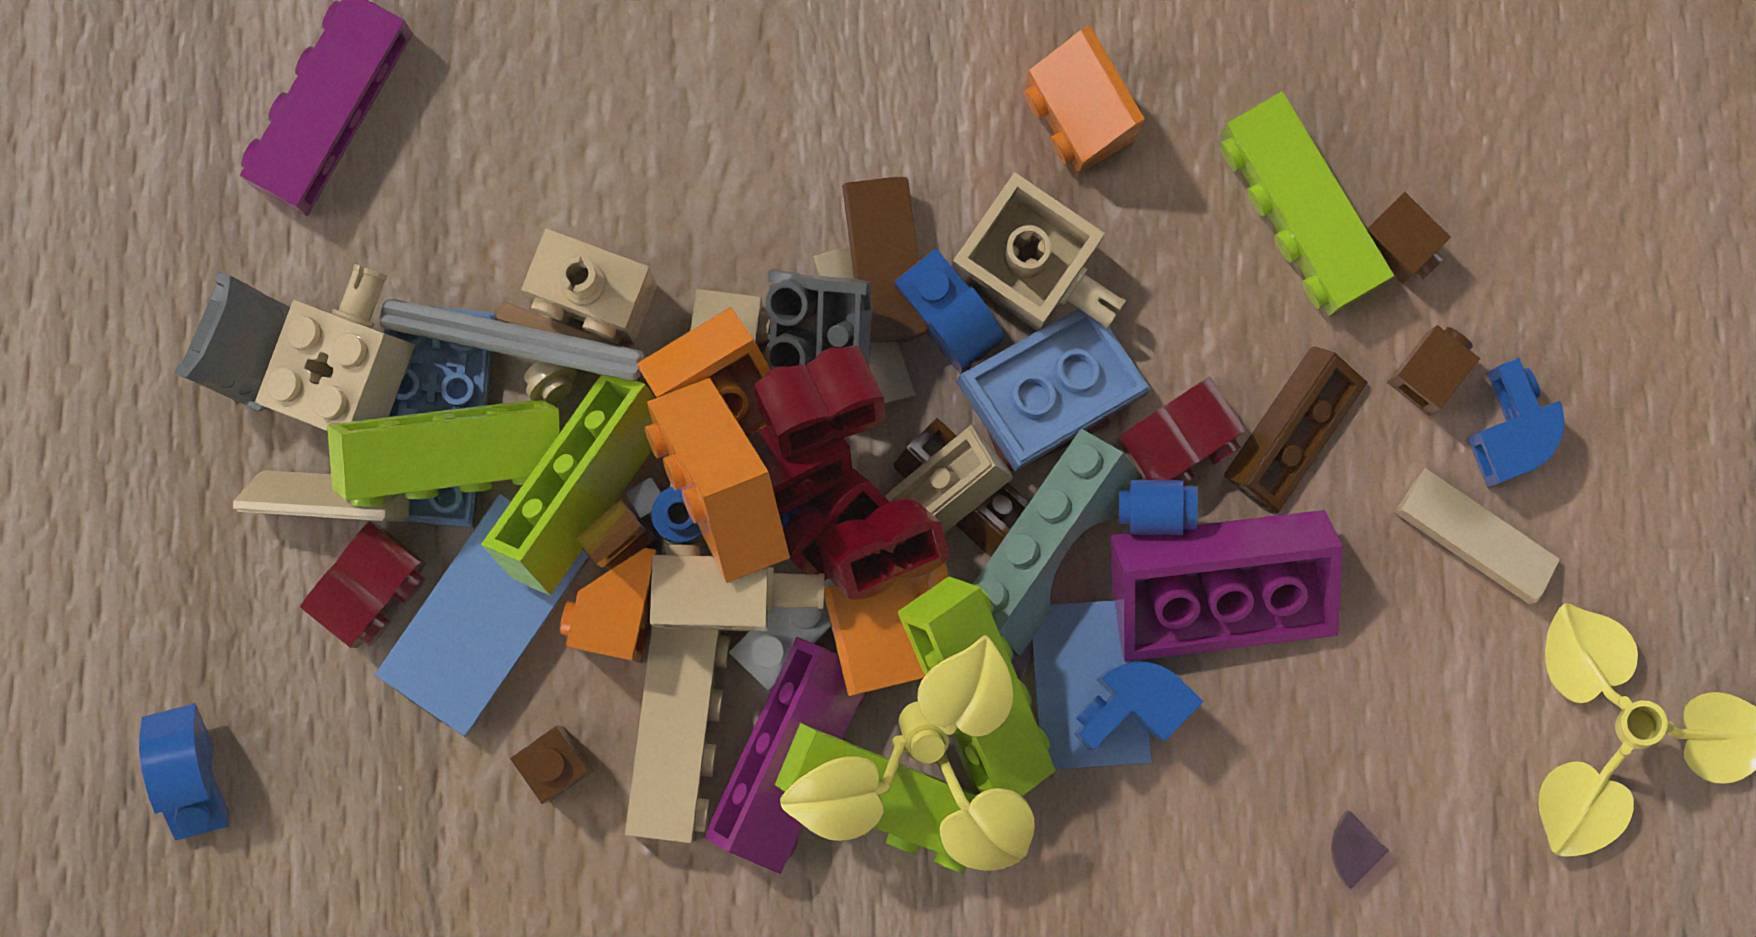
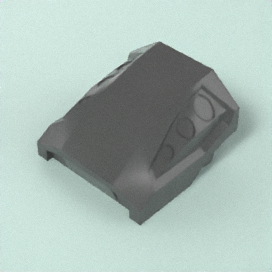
(815, 315)
(234, 341)

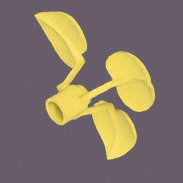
(1590, 656)
(960, 692)

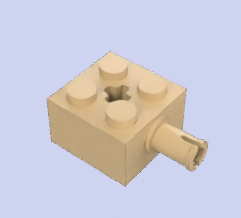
(589, 287)
(1035, 288)
(335, 362)
(694, 595)

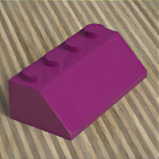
(1227, 585)

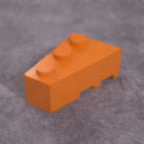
(719, 478)

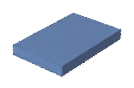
(1052, 387)
(1068, 656)

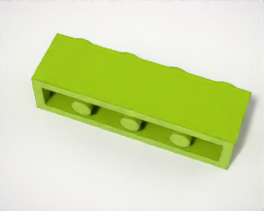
(1304, 204)
(439, 450)
(573, 484)
(948, 622)
(911, 806)

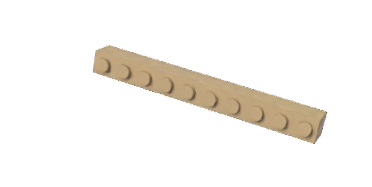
(681, 677)

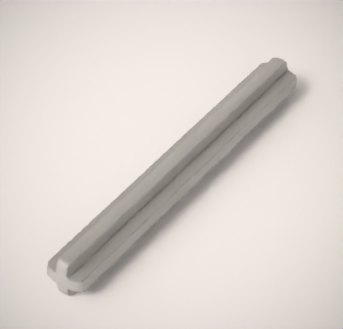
(511, 339)

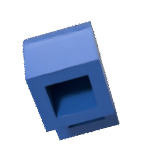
(951, 310)
(1529, 431)
(1146, 692)
(178, 772)

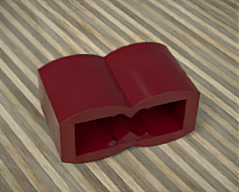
(819, 400)
(1183, 434)
(847, 501)
(875, 552)
(364, 586)

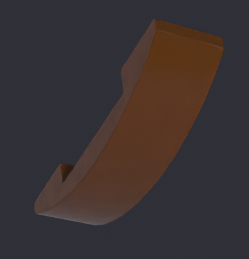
(616, 537)

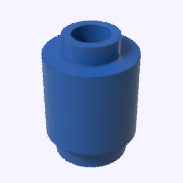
(1158, 507)
(676, 534)

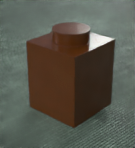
(1408, 239)
(1435, 369)
(551, 764)

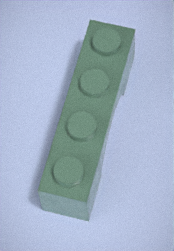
(1070, 501)

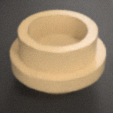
(549, 381)

